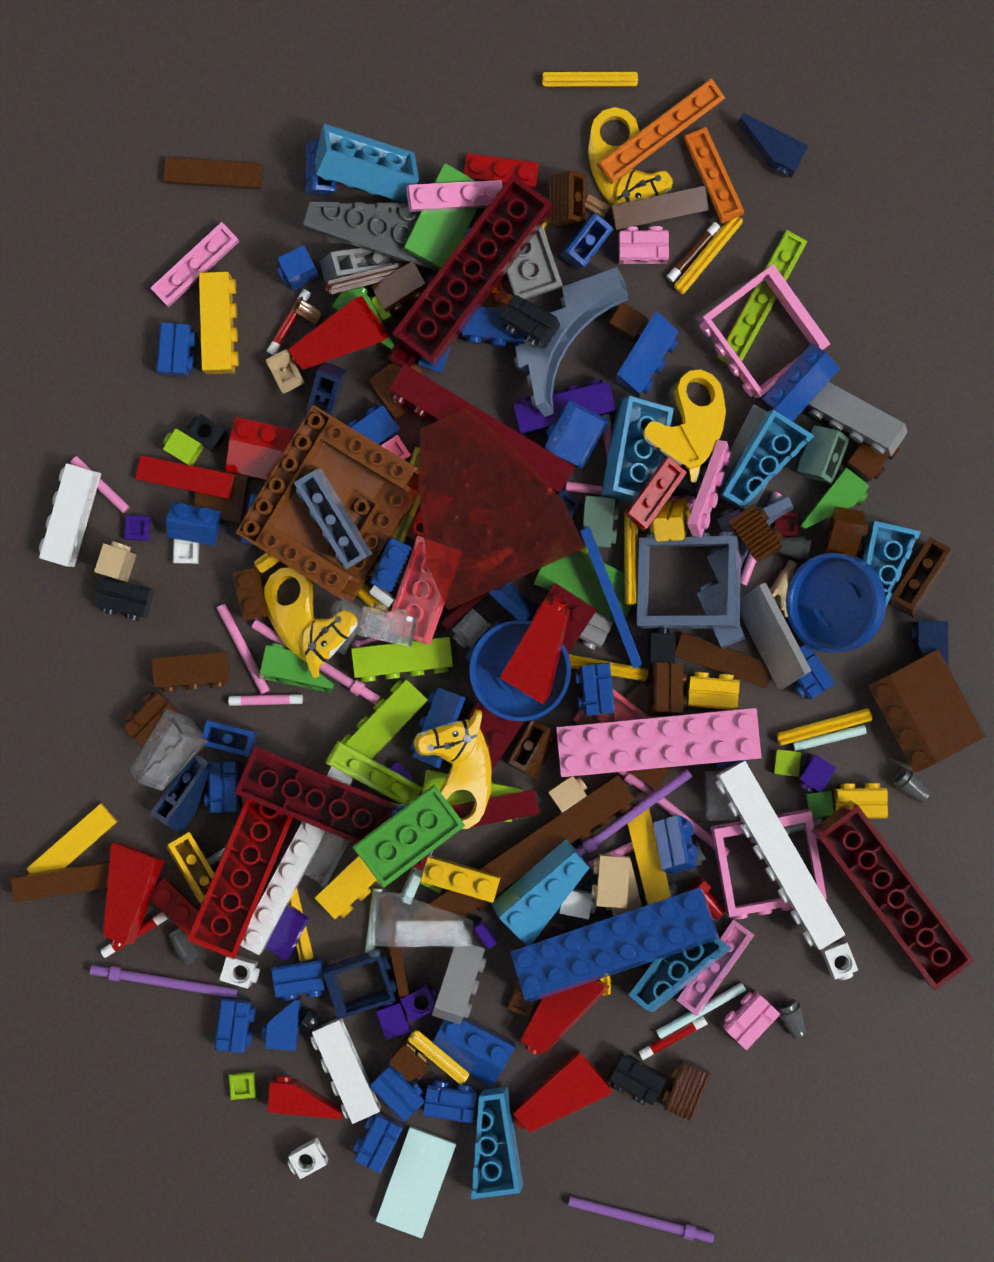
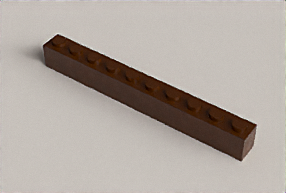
(526, 853)

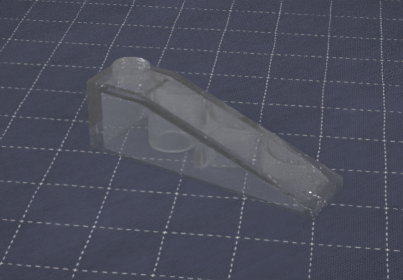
(413, 923)

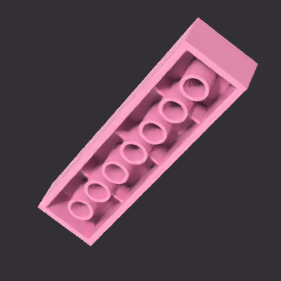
(659, 742)

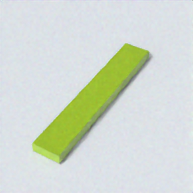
(762, 297)

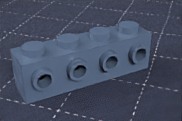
(333, 518)

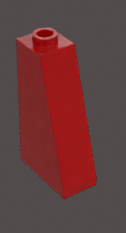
(344, 332)
(537, 655)
(129, 892)
(558, 1014)
(562, 1093)

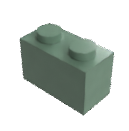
(823, 454)
(599, 515)

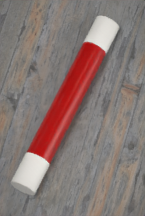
(286, 326)
(145, 927)
(672, 1038)

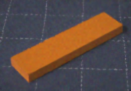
(713, 175)

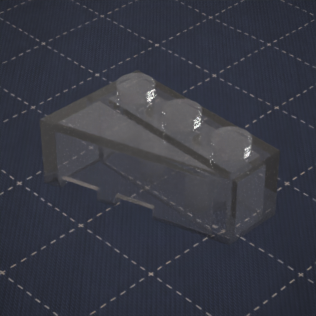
(167, 750)

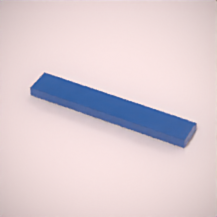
(611, 596)

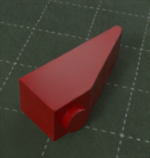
(296, 1098)

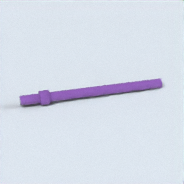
(590, 843)
(116, 974)
(688, 1231)

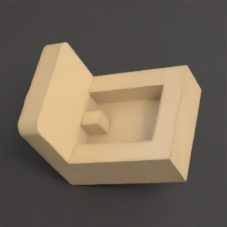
(284, 371)

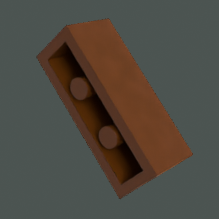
(921, 577)
(191, 671)

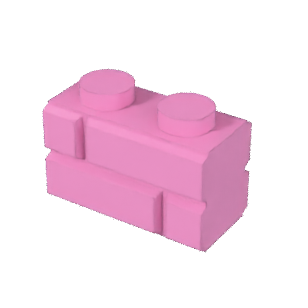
(643, 246)
(750, 1019)

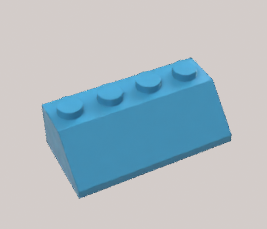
(365, 163)
(630, 457)

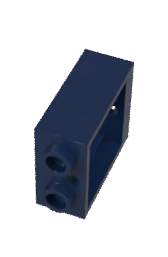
(365, 1003)

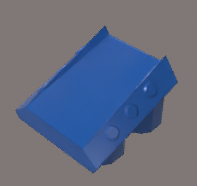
(575, 434)
(513, 602)

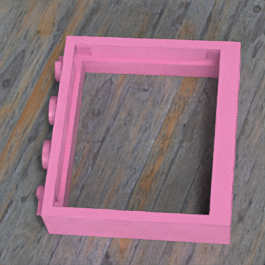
(792, 306)
(763, 907)

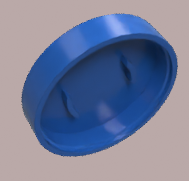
(835, 603)
(497, 695)

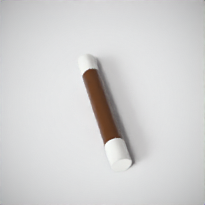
(693, 252)

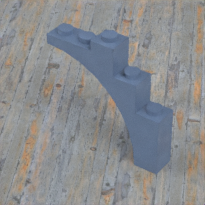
(581, 305)
(715, 597)

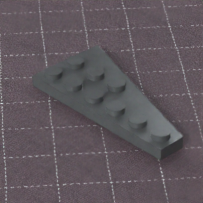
(373, 227)

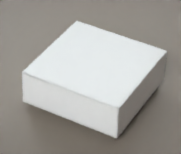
(185, 552)
(383, 596)

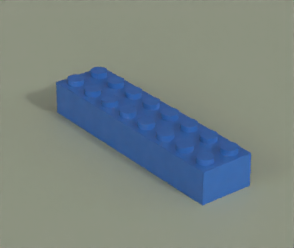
(614, 945)

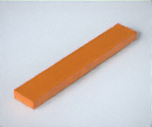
(661, 131)

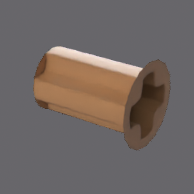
(596, 206)
(306, 310)

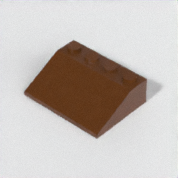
(926, 710)

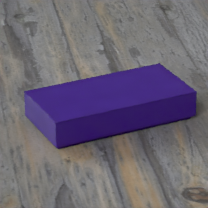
(287, 932)
(485, 933)

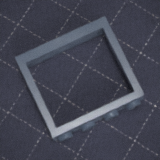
(731, 620)

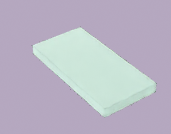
(416, 1182)

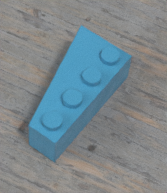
(763, 457)
(886, 551)
(540, 892)
(674, 972)
(496, 1151)

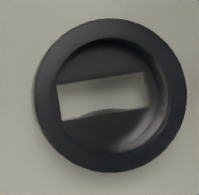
(310, 1020)

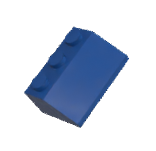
(647, 356)
(444, 710)
(475, 1048)

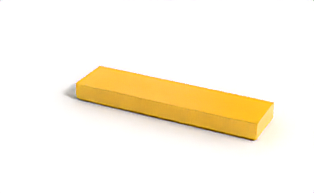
(75, 841)
(647, 858)

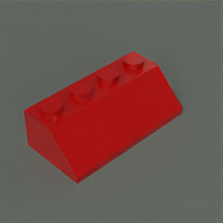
(256, 448)

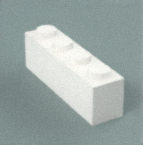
(69, 515)
(346, 1070)

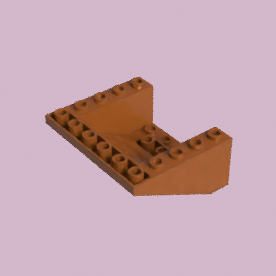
(367, 479)

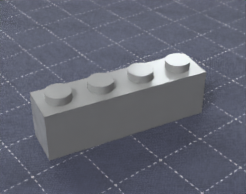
(858, 418)

